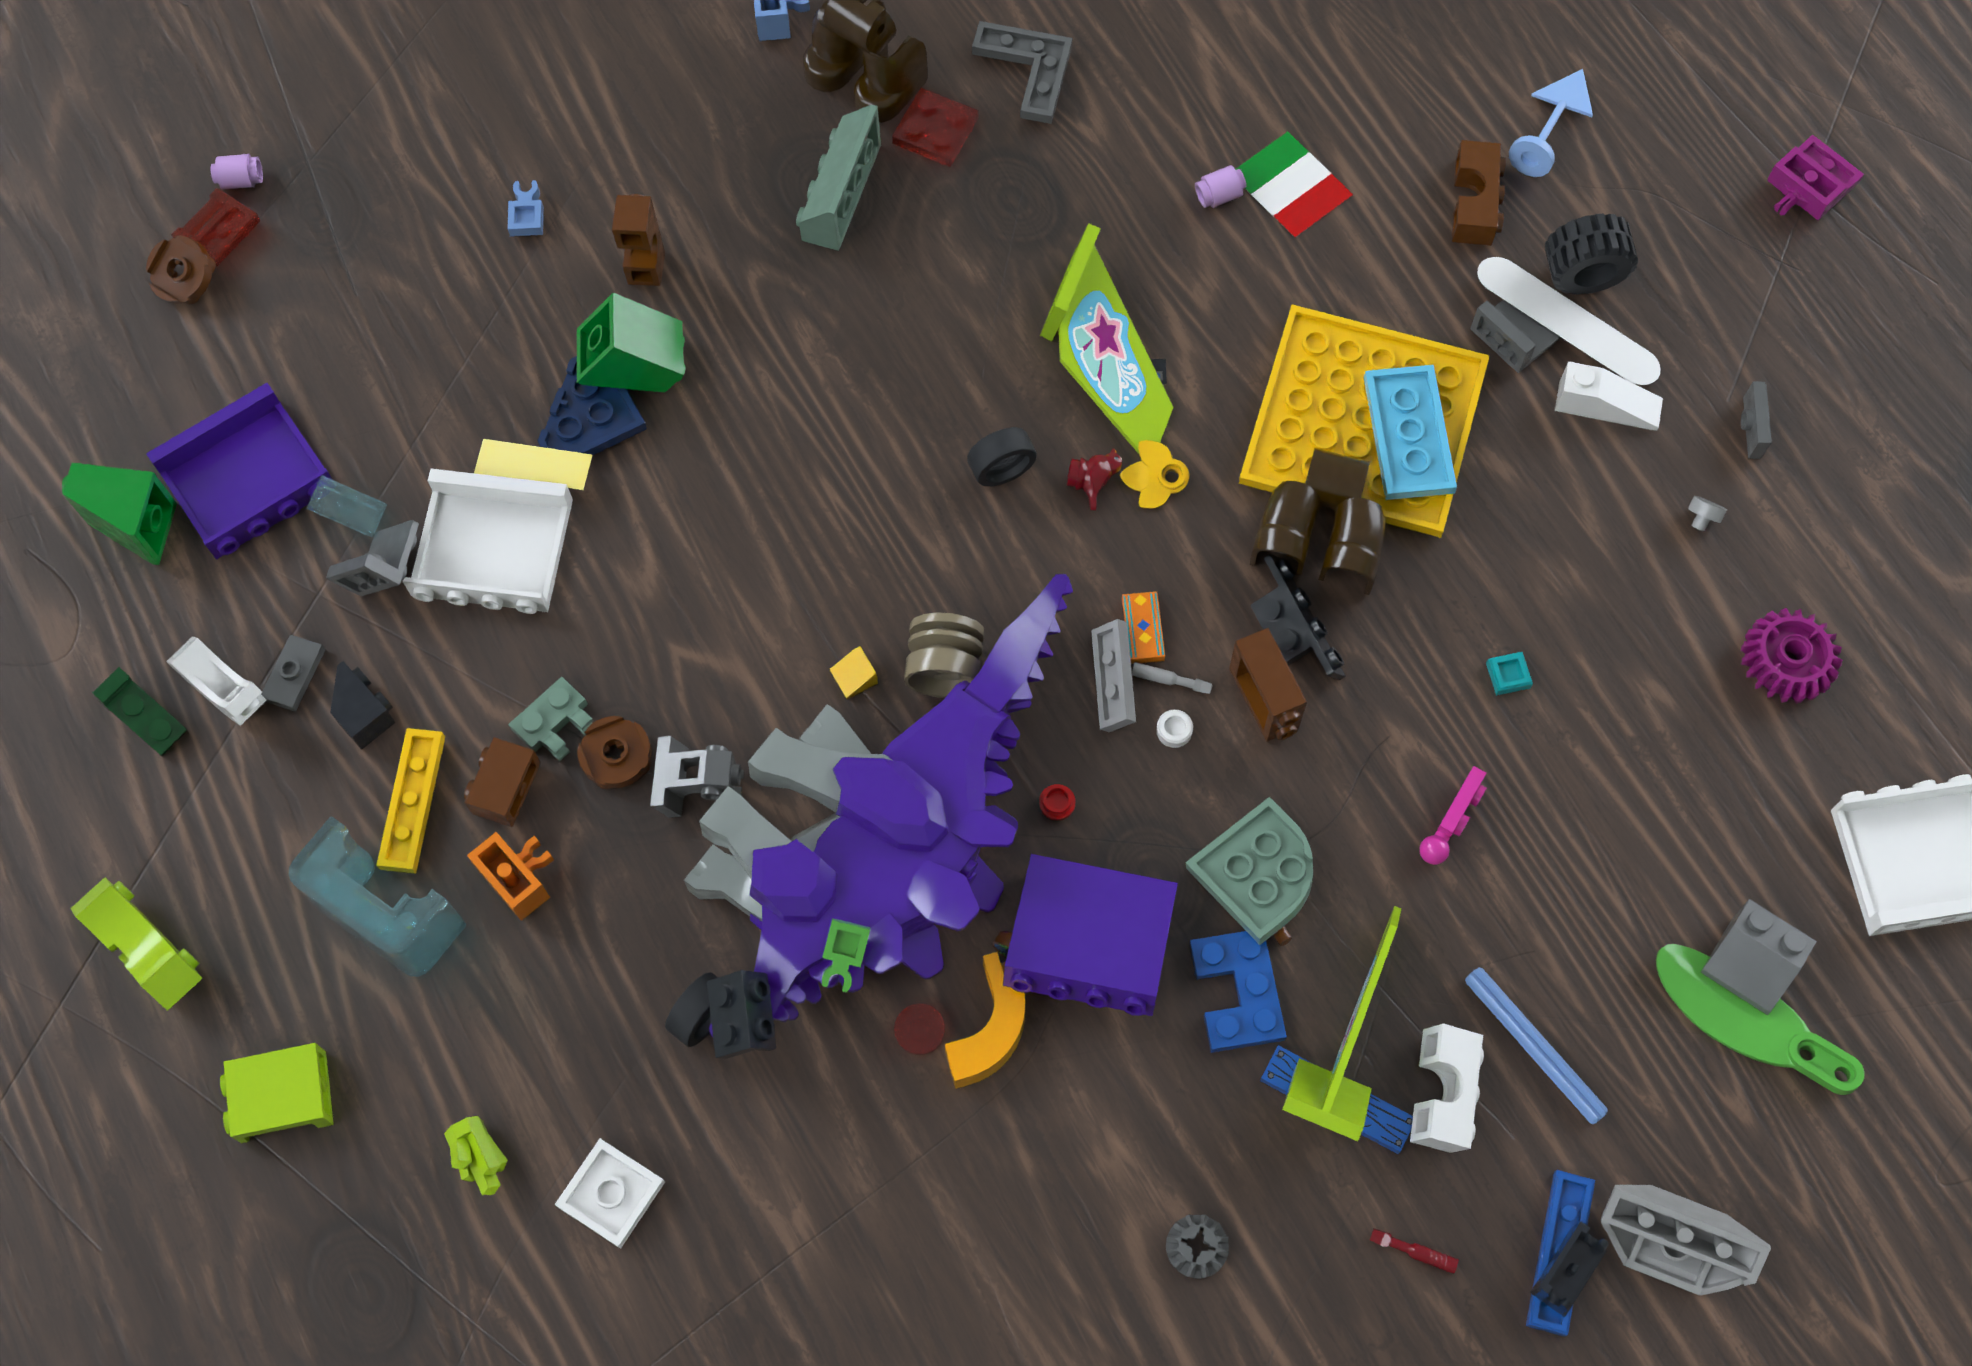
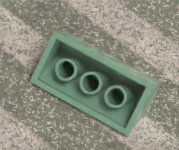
(840, 179)

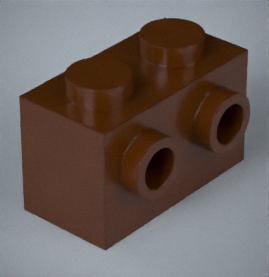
(501, 781)

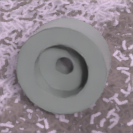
(1705, 511)

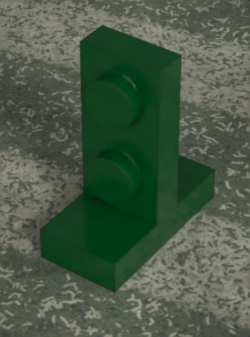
(139, 711)

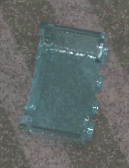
(333, 878)

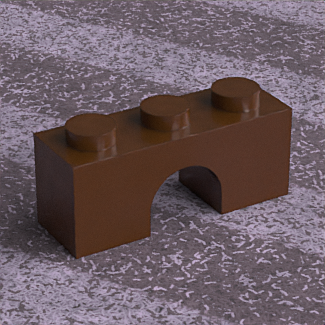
(1479, 169)
(638, 233)

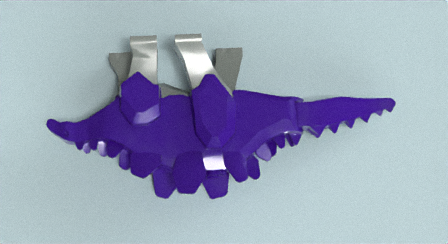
(900, 831)

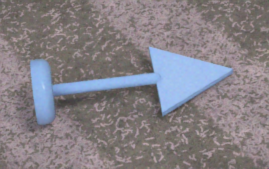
(1533, 154)

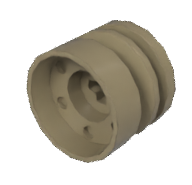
(942, 652)

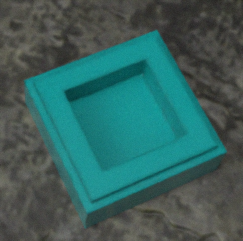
(1509, 673)

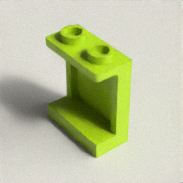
(276, 1091)

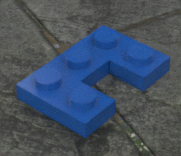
(1259, 1014)

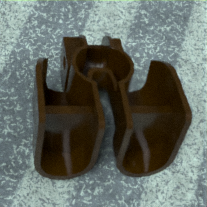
(856, 35)
(1358, 524)

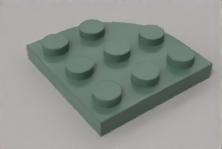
(1258, 870)

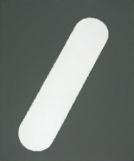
(1569, 320)

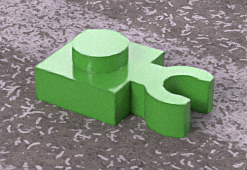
(844, 947)

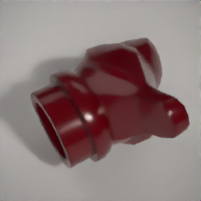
(1093, 474)

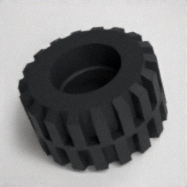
(1591, 254)

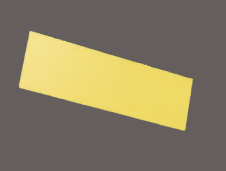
(533, 463)

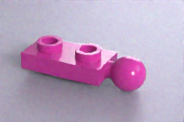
(1435, 848)

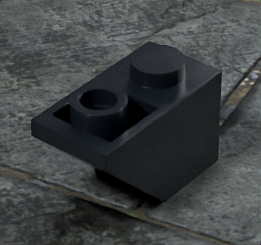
(357, 709)

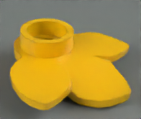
(1149, 474)

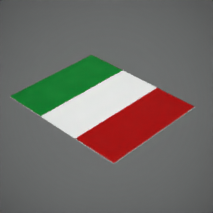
(1292, 184)

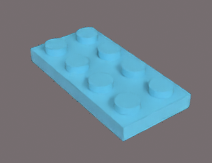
(1409, 432)

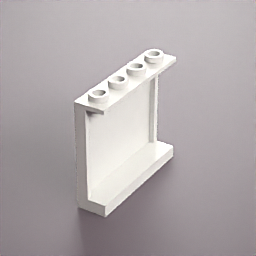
(490, 541)
(1909, 853)

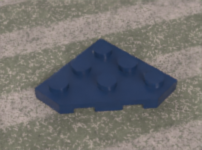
(589, 417)

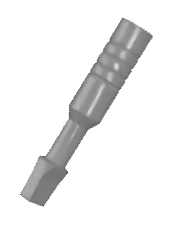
(1169, 678)

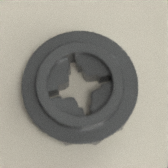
(1181, 1255)

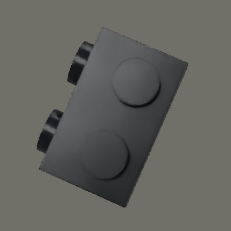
(741, 1014)

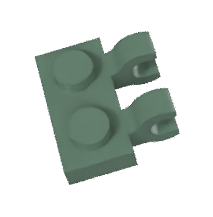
(548, 715)

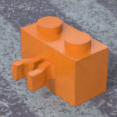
(512, 873)

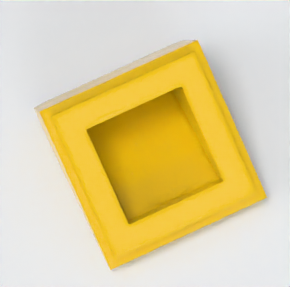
(854, 673)

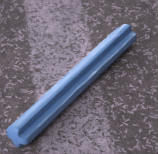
(1536, 1045)

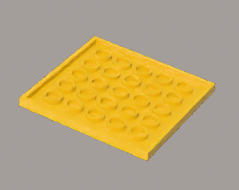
(1322, 403)

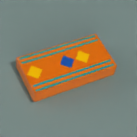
(1144, 627)

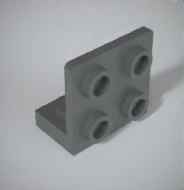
(1512, 334)
(383, 564)

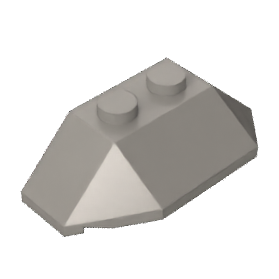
(1681, 1240)

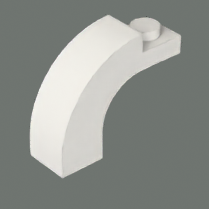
(216, 681)

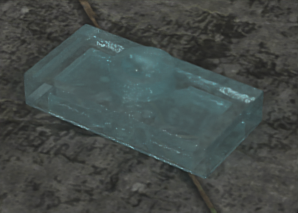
(347, 506)

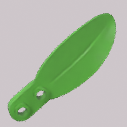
(1748, 1031)

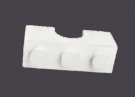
(1456, 1059)

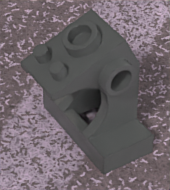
(670, 785)

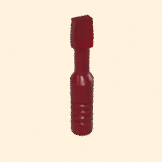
(1416, 1251)

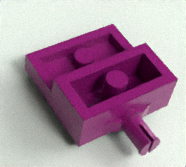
(1813, 178)

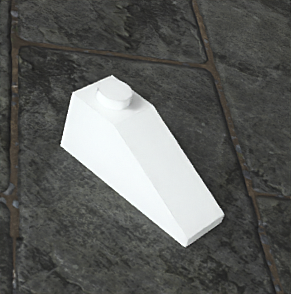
(1606, 397)

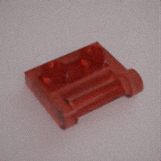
(224, 229)

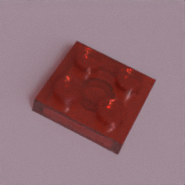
(935, 127)

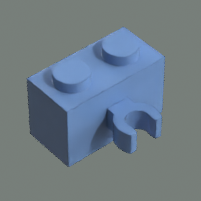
(773, 17)

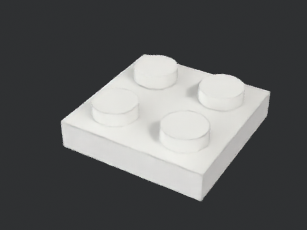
(610, 1193)

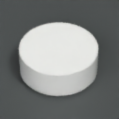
(1174, 728)

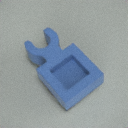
(526, 213)

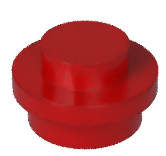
(1057, 802)

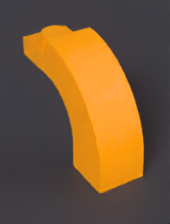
(990, 1048)

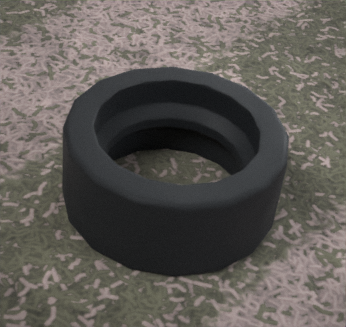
(1001, 456)
(691, 1014)

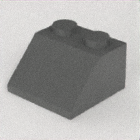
(1758, 956)

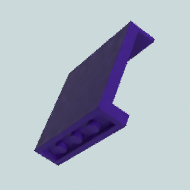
(240, 470)
(1090, 935)

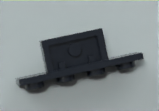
(1291, 621)

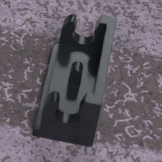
(1570, 1269)

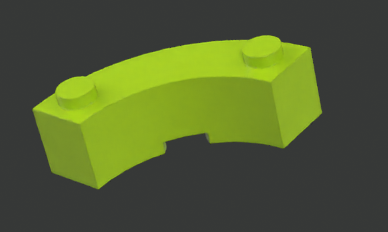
(146, 951)

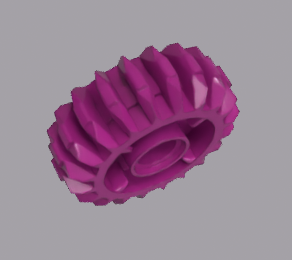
(1812, 646)

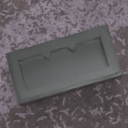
(1756, 420)
(293, 672)

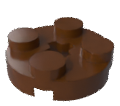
(196, 274)
(622, 771)

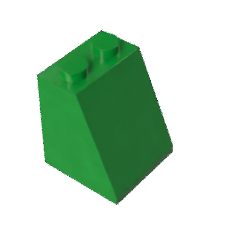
(630, 347)
(122, 505)

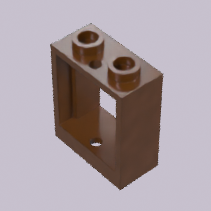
(1267, 685)

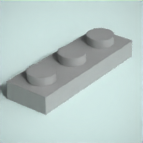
(1113, 675)

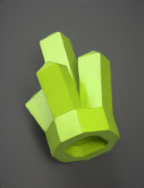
(475, 1154)

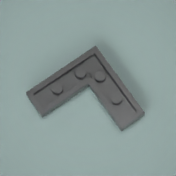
(1043, 51)

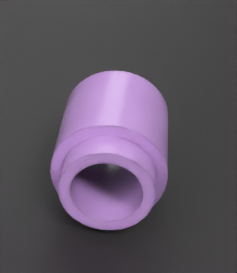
(237, 171)
(1220, 186)

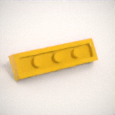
(411, 801)

